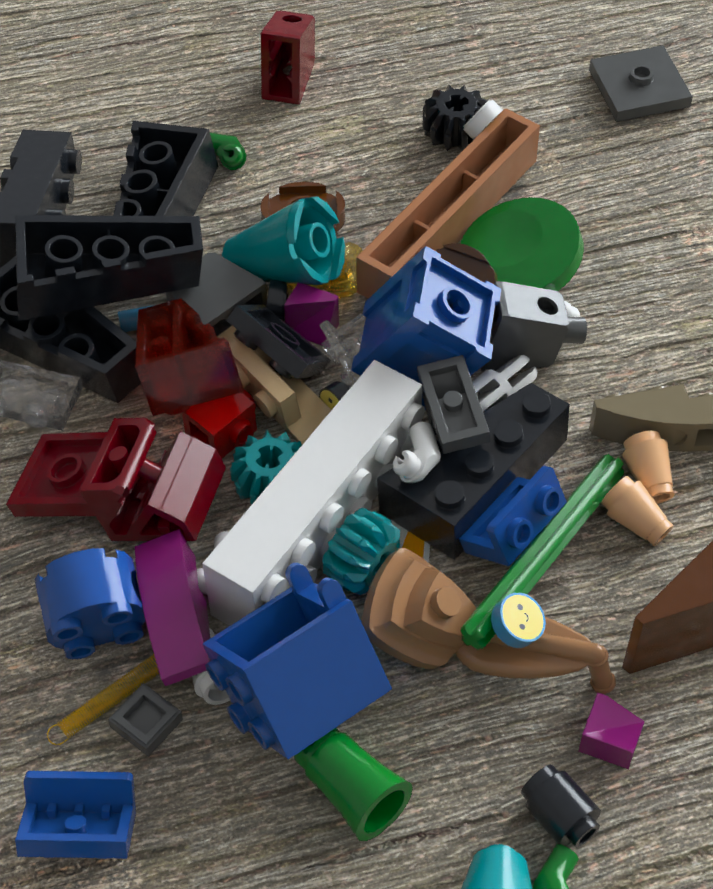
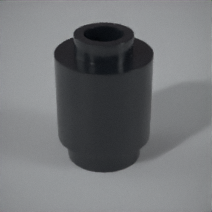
(561, 806)

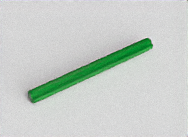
(545, 547)

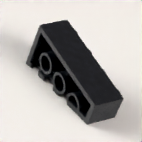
(166, 170)
(37, 181)
(102, 260)
(69, 343)
(466, 482)

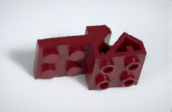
(116, 482)

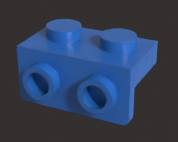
(515, 518)
(77, 815)

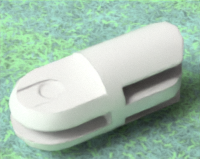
(494, 384)

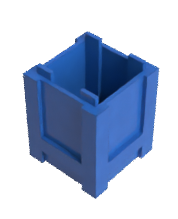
(428, 316)

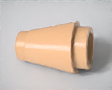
(650, 463)
(636, 510)

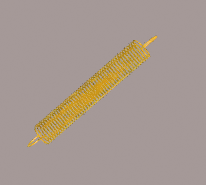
(105, 704)

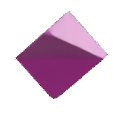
(309, 308)
(611, 732)

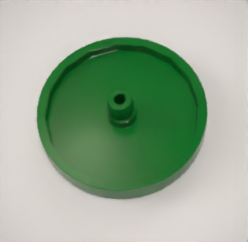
(529, 242)

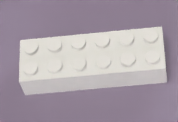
(314, 493)

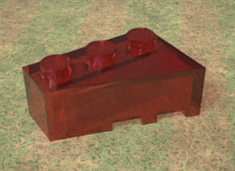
(182, 359)

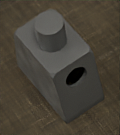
(221, 290)
(531, 324)

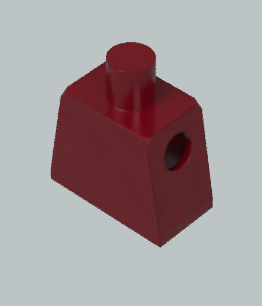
(286, 42)

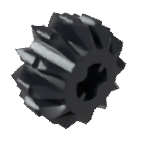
(448, 113)

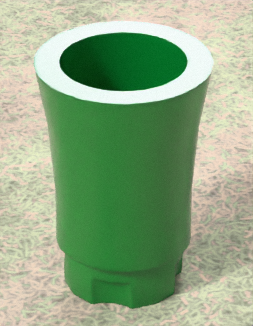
(355, 783)

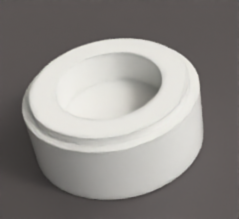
(482, 118)

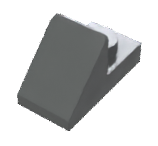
(453, 404)

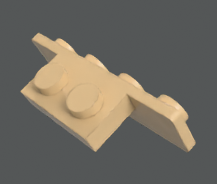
(285, 399)

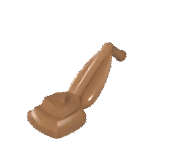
(419, 617)

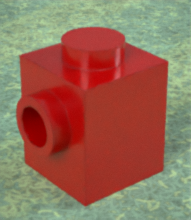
(222, 422)

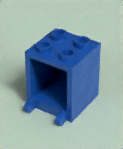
(296, 665)

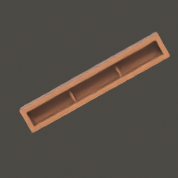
(452, 199)

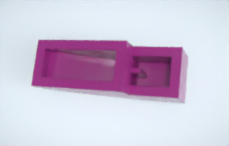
(173, 606)

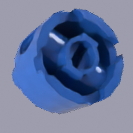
(90, 601)

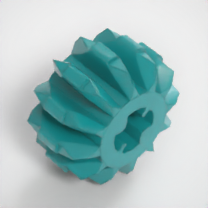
(260, 463)
(360, 549)

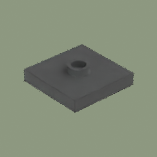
(640, 83)

